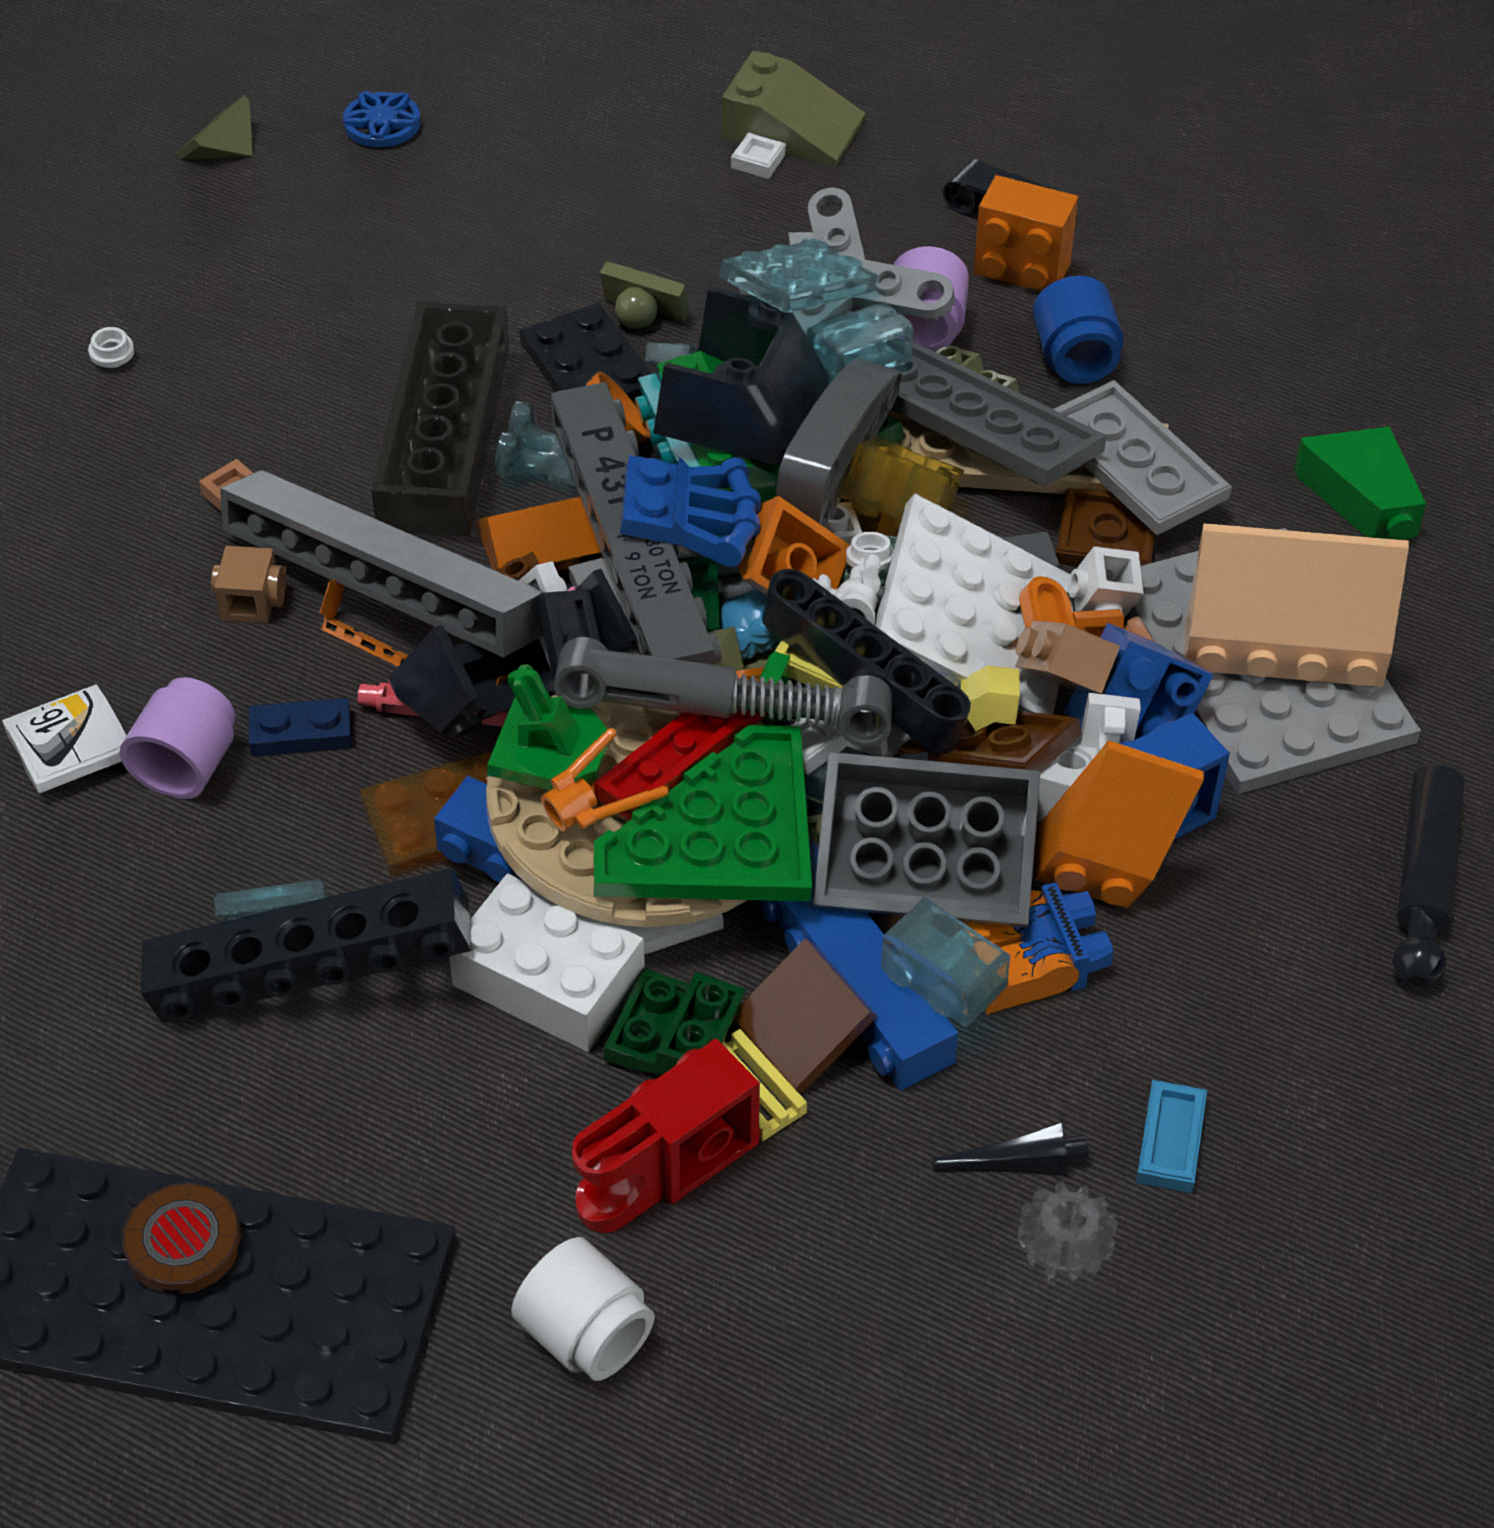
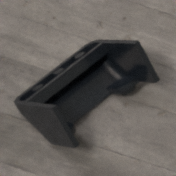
(757, 394)
(458, 684)

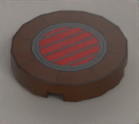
(181, 1238)

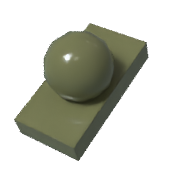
(643, 296)

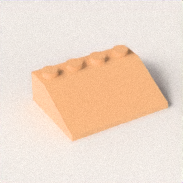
(1295, 604)

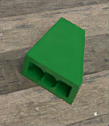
(1363, 481)

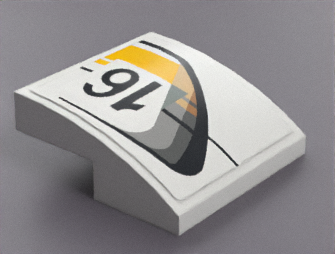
(66, 738)

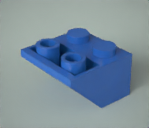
(1147, 671)

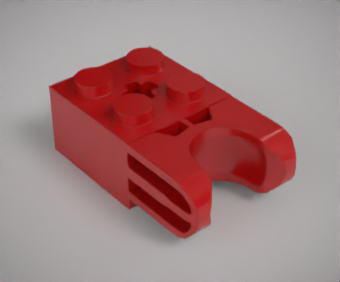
(666, 1138)

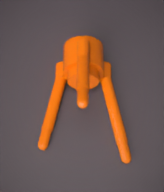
(573, 801)

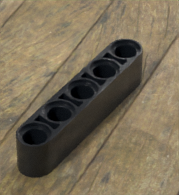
(851, 646)

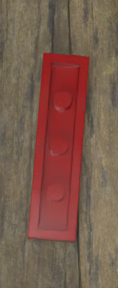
(670, 754)

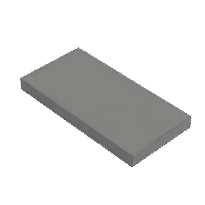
(1145, 460)

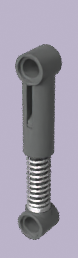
(717, 691)

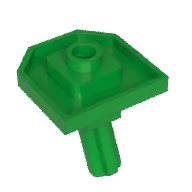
(543, 735)

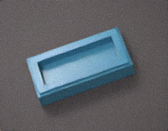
(1171, 1136)

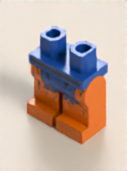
(1050, 951)

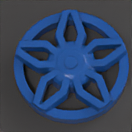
(382, 118)

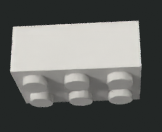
(548, 963)

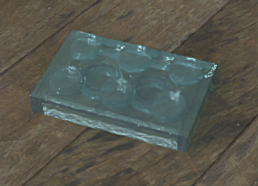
(798, 275)

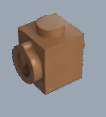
(248, 584)

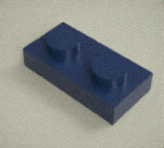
(300, 727)

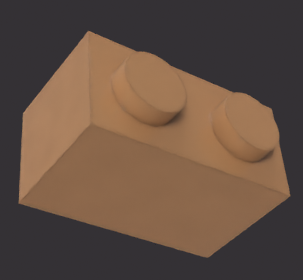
(1066, 656)

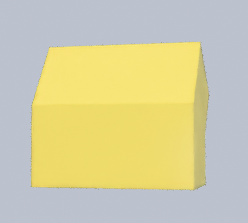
(992, 695)

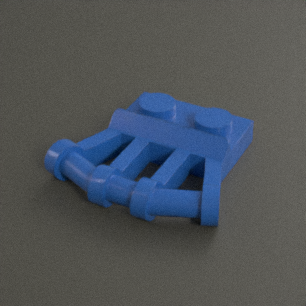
(686, 510)

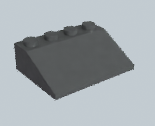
(929, 832)

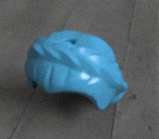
(745, 614)

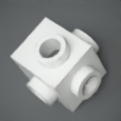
(1107, 581)

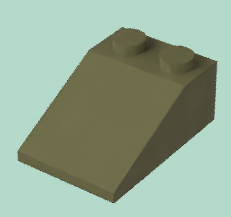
(791, 107)

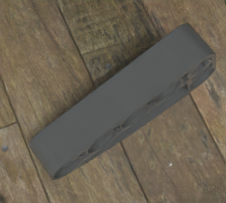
(829, 437)

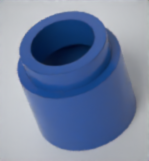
(1078, 329)

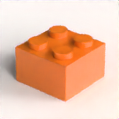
(1024, 233)

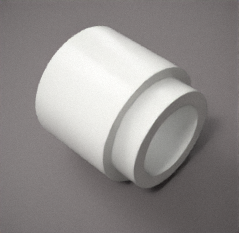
(583, 1310)

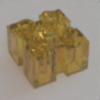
(890, 474)

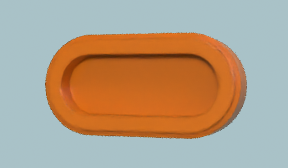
(1045, 601)

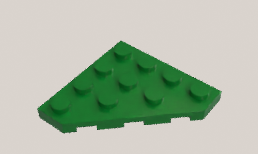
(720, 833)

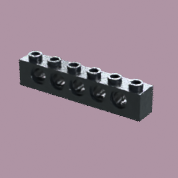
(306, 946)

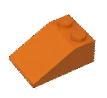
(1115, 824)

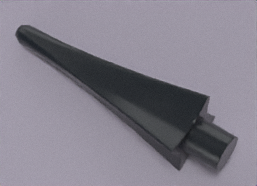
(1035, 1152)

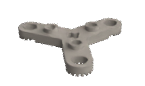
(895, 284)

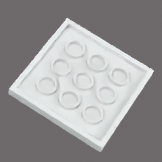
(957, 597)

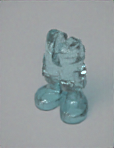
(530, 448)

